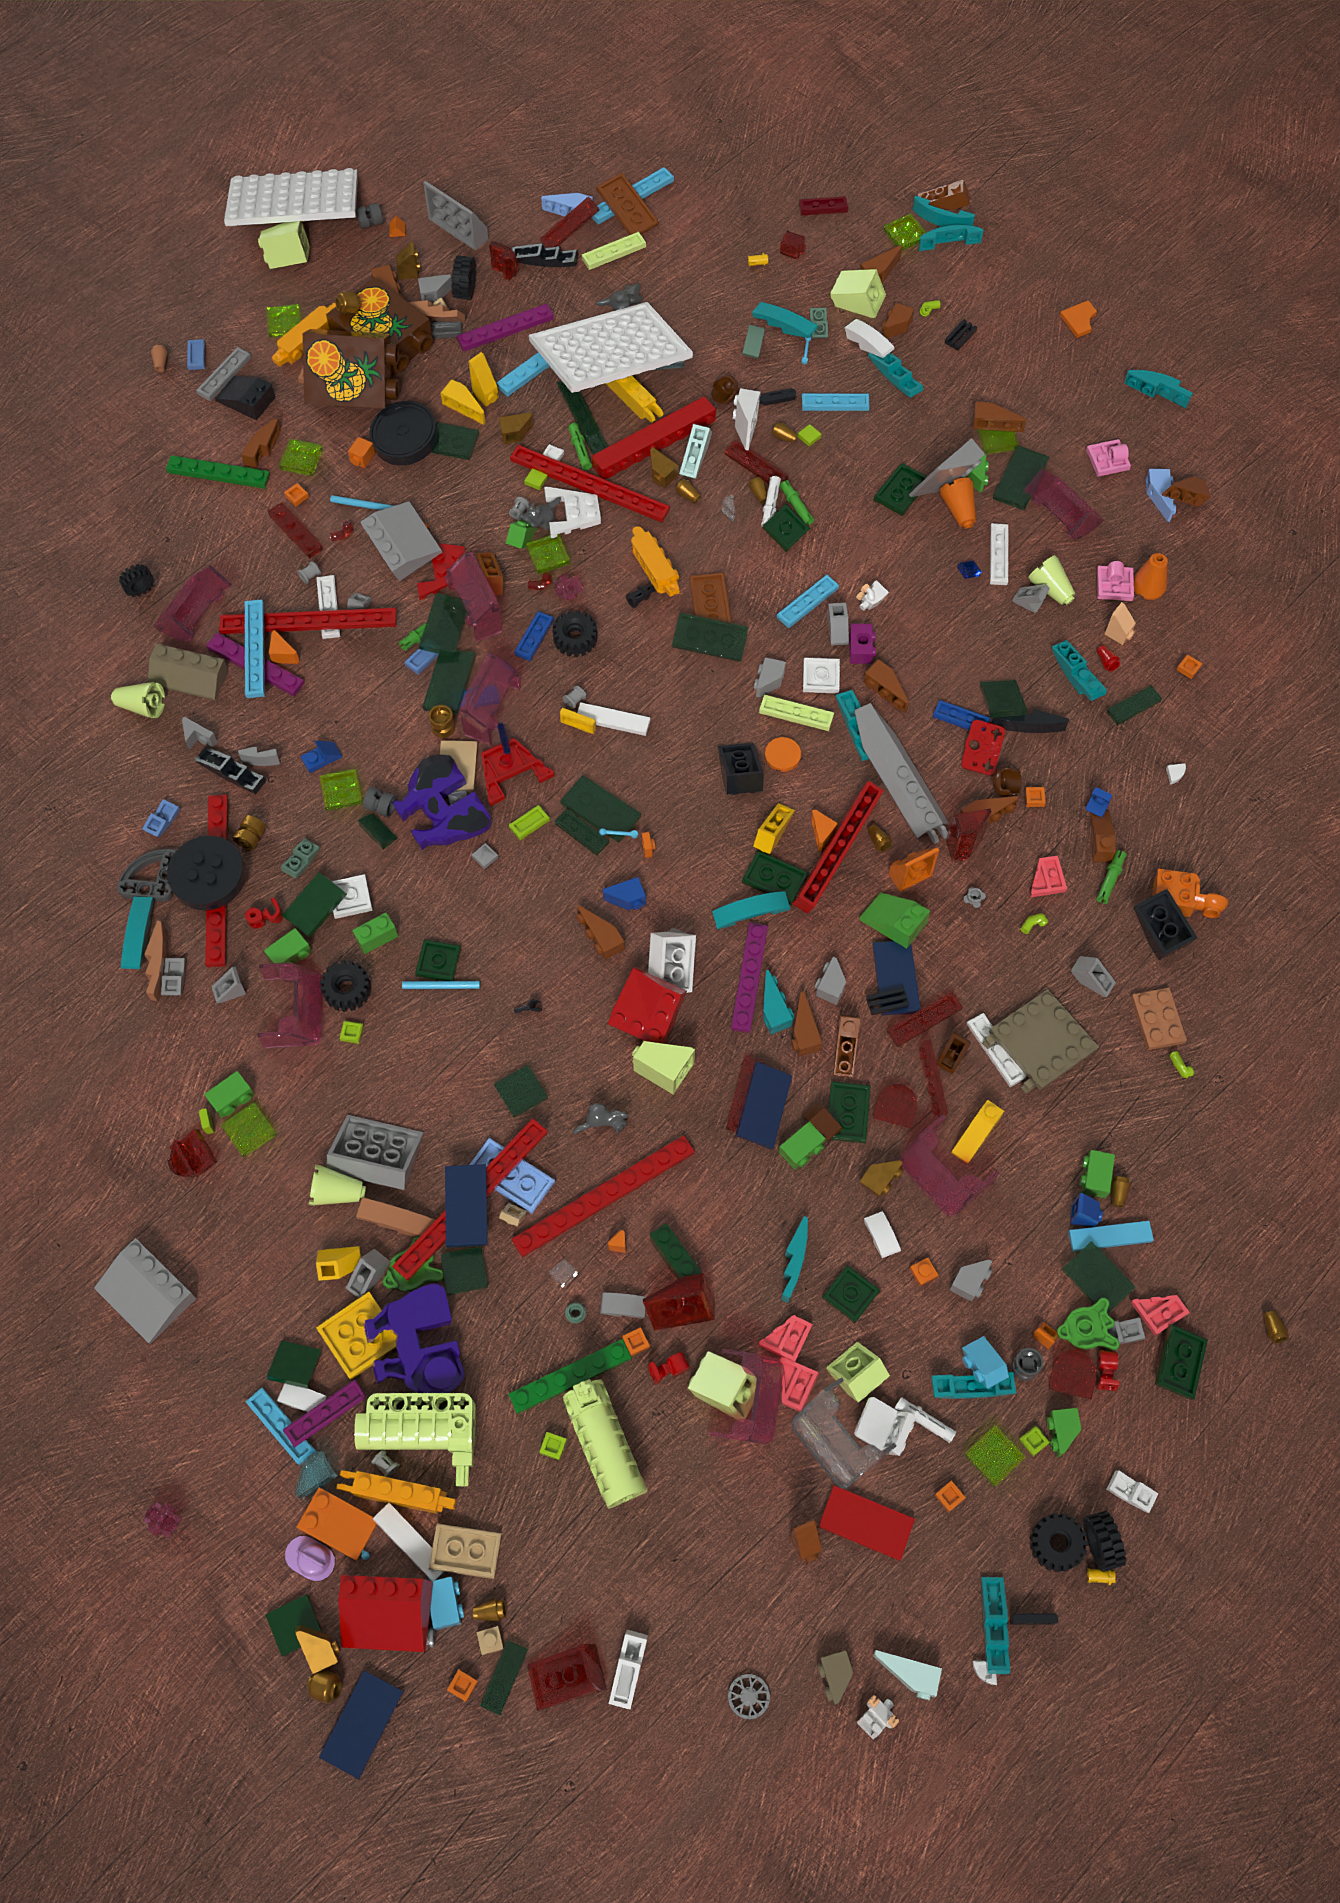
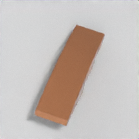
(439, 312)
(156, 954)
(393, 1217)

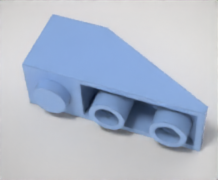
(562, 203)
(1156, 483)

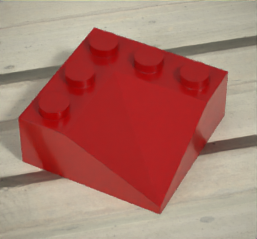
(647, 1007)

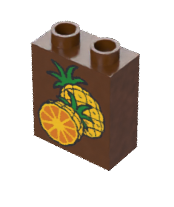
(387, 314)
(349, 368)

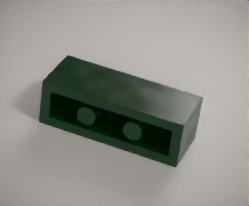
(673, 1252)

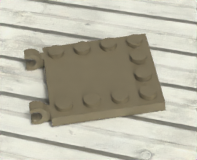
(1042, 1040)

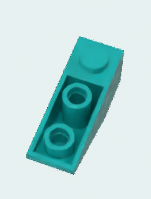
(775, 1012)

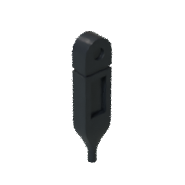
(777, 397)

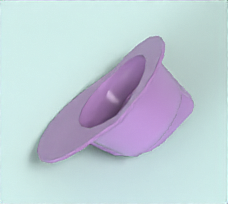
(309, 1558)

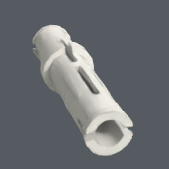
(769, 508)
(926, 1420)

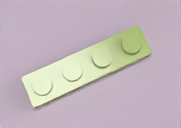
(613, 250)
(796, 712)

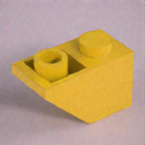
(337, 1262)

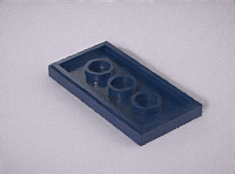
(896, 970)
(763, 1105)
(466, 1205)
(361, 1724)

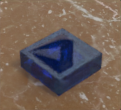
(969, 569)

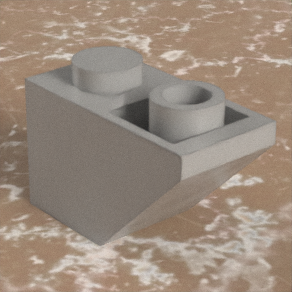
(434, 287)
(838, 623)
(771, 676)
(832, 984)
(969, 1279)

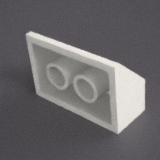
(673, 958)

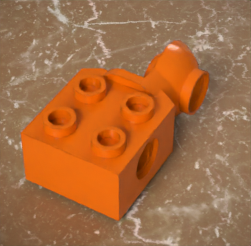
(1186, 892)

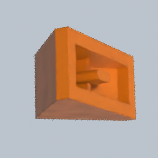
(281, 651)
(823, 828)

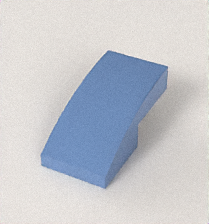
(162, 819)

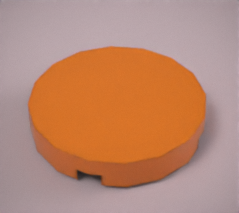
(782, 754)

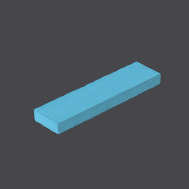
(835, 402)
(807, 601)
(1111, 1235)
(276, 1421)

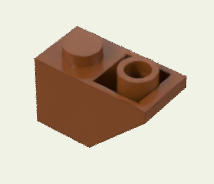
(898, 320)

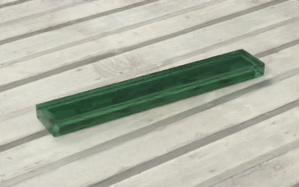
(583, 418)

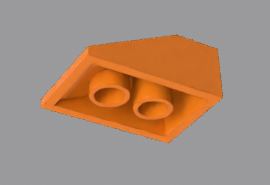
(913, 868)
(337, 1524)

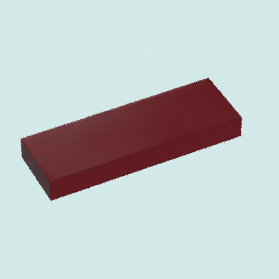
(823, 206)

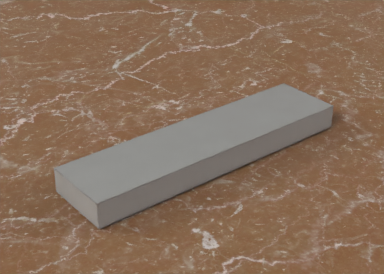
(223, 374)

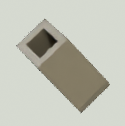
(837, 1674)

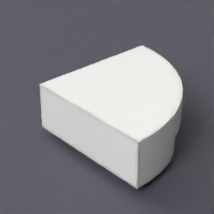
(1175, 772)
(981, 1671)

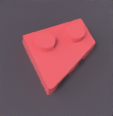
(1048, 877)
(1160, 1312)
(788, 1338)

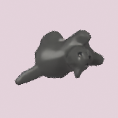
(623, 298)
(541, 514)
(600, 1116)

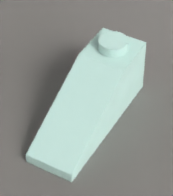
(695, 451)
(914, 1675)

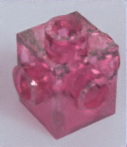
(568, 586)
(161, 1519)

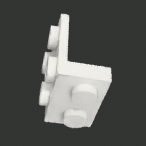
(884, 1425)

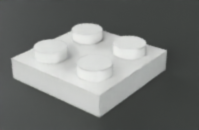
(821, 675)
(357, 897)

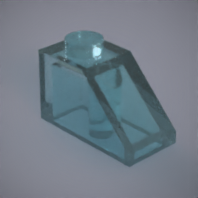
(314, 1474)

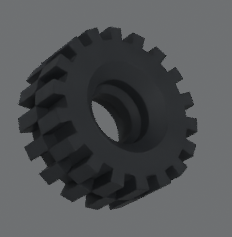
(463, 277)
(570, 623)
(342, 973)
(1104, 1541)
(1042, 1546)

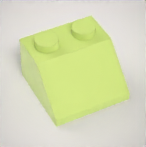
(860, 1371)

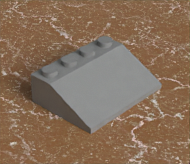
(454, 217)
(955, 467)
(401, 538)
(375, 1152)
(143, 1291)

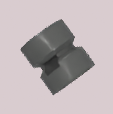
(374, 213)
(378, 801)
(1027, 1364)

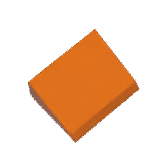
(397, 227)
(617, 1243)
(1045, 1335)

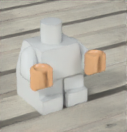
(874, 595)
(877, 1717)

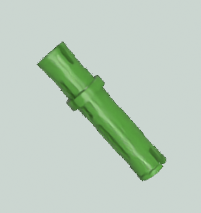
(578, 441)
(794, 499)
(1114, 869)

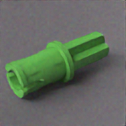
(412, 638)

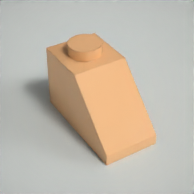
(1121, 625)

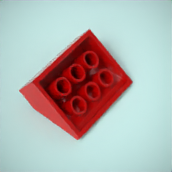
(384, 1613)

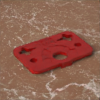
(987, 748)

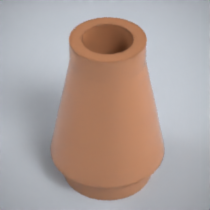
(159, 357)

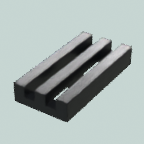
(963, 324)
(900, 991)
(1034, 1619)

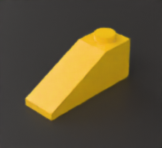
(482, 380)
(460, 399)
(773, 828)
(978, 1131)

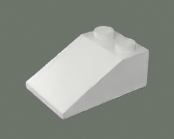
(746, 415)

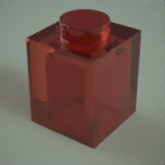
(792, 245)

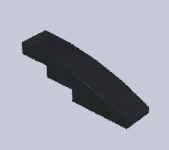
(545, 257)
(1036, 723)
(230, 770)

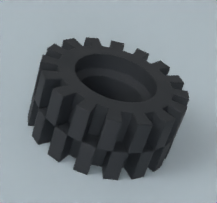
(136, 580)

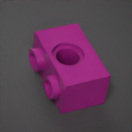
(861, 652)

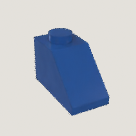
(626, 894)
(1085, 1211)

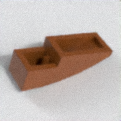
(261, 444)

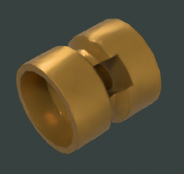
(441, 721)
(250, 831)

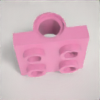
(1109, 457)
(1115, 582)

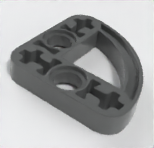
(155, 887)

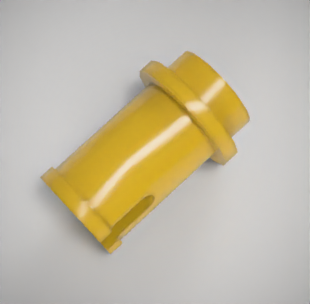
(758, 260)
(1098, 1576)

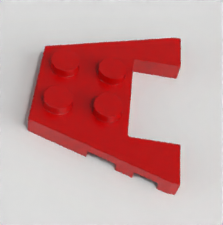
(441, 564)
(504, 766)

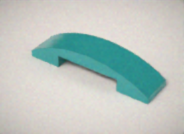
(939, 216)
(950, 233)
(749, 908)
(968, 1387)

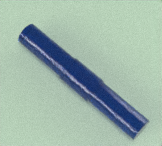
(504, 738)

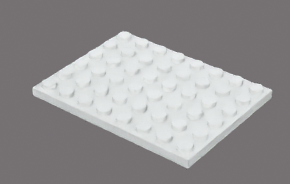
(292, 197)
(610, 347)

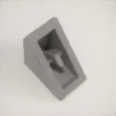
(228, 986)

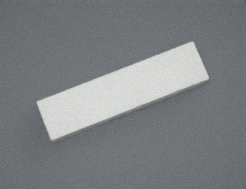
(999, 554)
(327, 601)
(616, 719)
(1003, 1062)
(407, 1539)

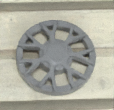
(748, 1696)

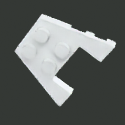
(580, 510)

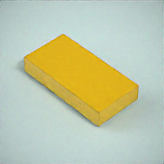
(577, 720)

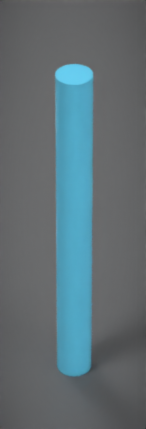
(359, 503)
(440, 984)

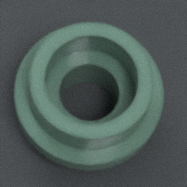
(572, 1307)

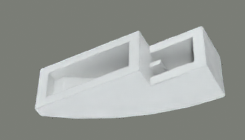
(868, 338)
(628, 1669)

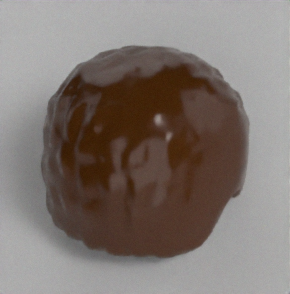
(725, 389)
(1007, 782)

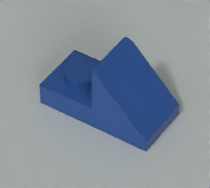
(321, 756)
(1099, 802)

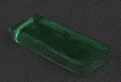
(1134, 705)
(581, 832)
(504, 1678)

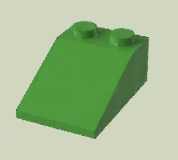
(896, 918)

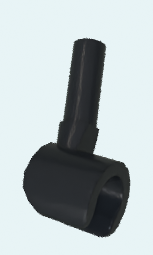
(531, 1006)

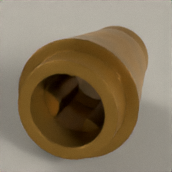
(784, 433)
(759, 489)
(687, 491)
(879, 838)
(1119, 1190)
(1275, 1328)
(490, 1611)

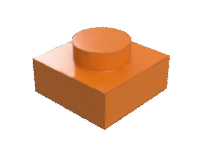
(296, 494)
(1189, 666)
(1035, 797)
(648, 844)
(924, 1271)
(635, 1341)
(950, 1496)
(462, 1685)

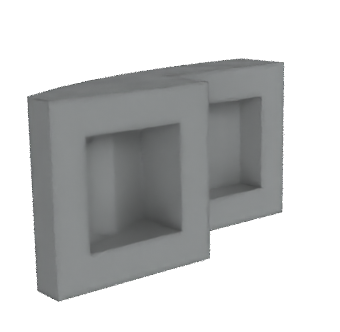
(253, 757)
(173, 976)
(622, 1304)
(1128, 1331)

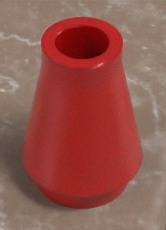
(1109, 659)

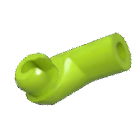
(928, 306)
(1032, 920)
(1177, 1061)

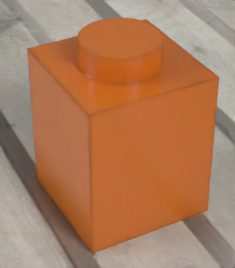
(361, 452)

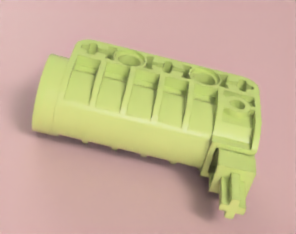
(421, 1428)
(604, 1443)

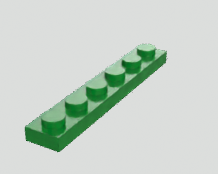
(218, 472)
(569, 1376)

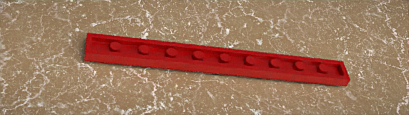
(590, 483)
(314, 620)
(217, 918)
(496, 1172)
(602, 1196)

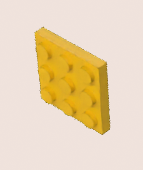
(347, 1337)

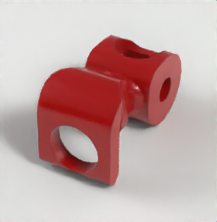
(257, 918)
(1107, 1363)
(675, 1365)

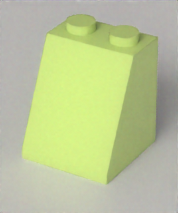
(284, 244)
(859, 292)
(663, 1063)
(724, 1386)

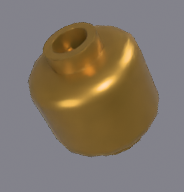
(348, 302)
(324, 1686)

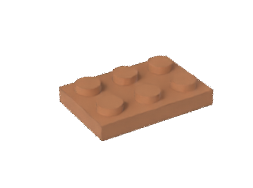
(1158, 1019)

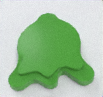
(425, 1274)
(1089, 1327)

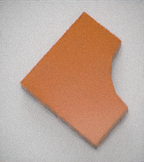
(1079, 318)

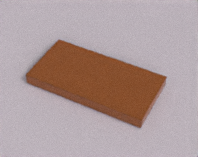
(627, 205)
(710, 596)

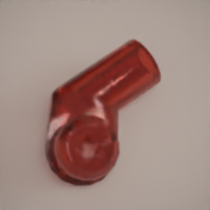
(344, 533)
(542, 584)

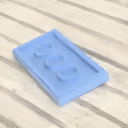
(524, 1185)

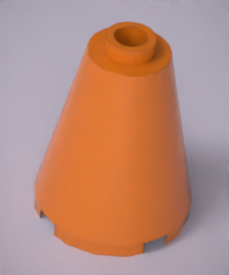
(960, 501)
(1152, 577)

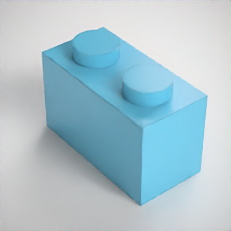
(985, 1362)
(444, 1604)

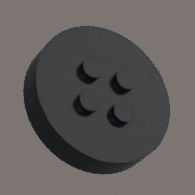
(404, 433)
(206, 873)

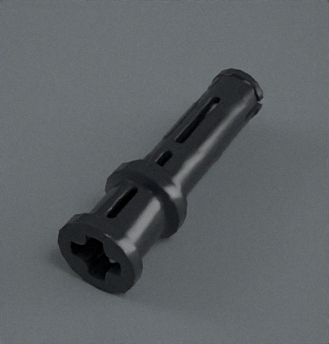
(642, 592)

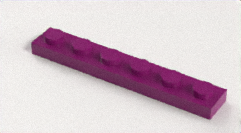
(505, 327)
(273, 674)
(749, 978)

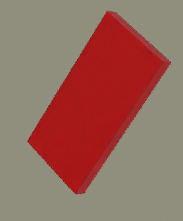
(866, 1523)

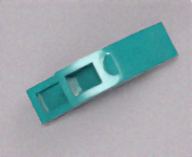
(1156, 383)
(1076, 671)

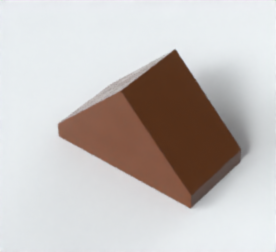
(953, 1053)
(822, 1120)

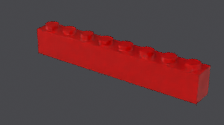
(657, 435)
(837, 847)

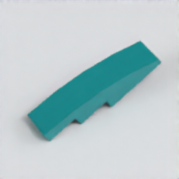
(786, 320)
(898, 375)
(847, 704)
(136, 933)
(796, 1253)
(995, 1625)

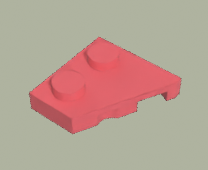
(796, 1384)

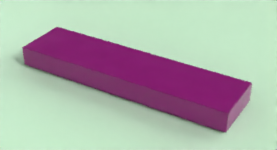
(324, 1413)

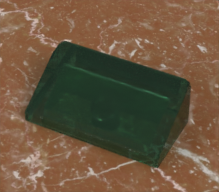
(377, 830)

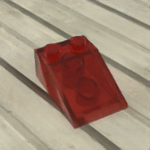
(681, 1303)
(566, 1676)

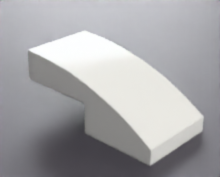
(882, 1234)
(300, 1397)
(1132, 1491)

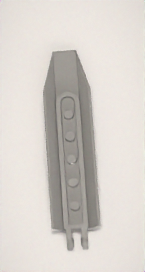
(900, 775)

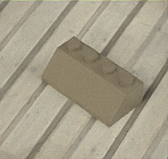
(187, 671)

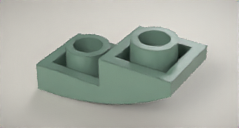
(819, 317)
(753, 341)
(301, 858)

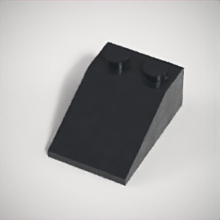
(247, 395)
(740, 768)
(1164, 924)

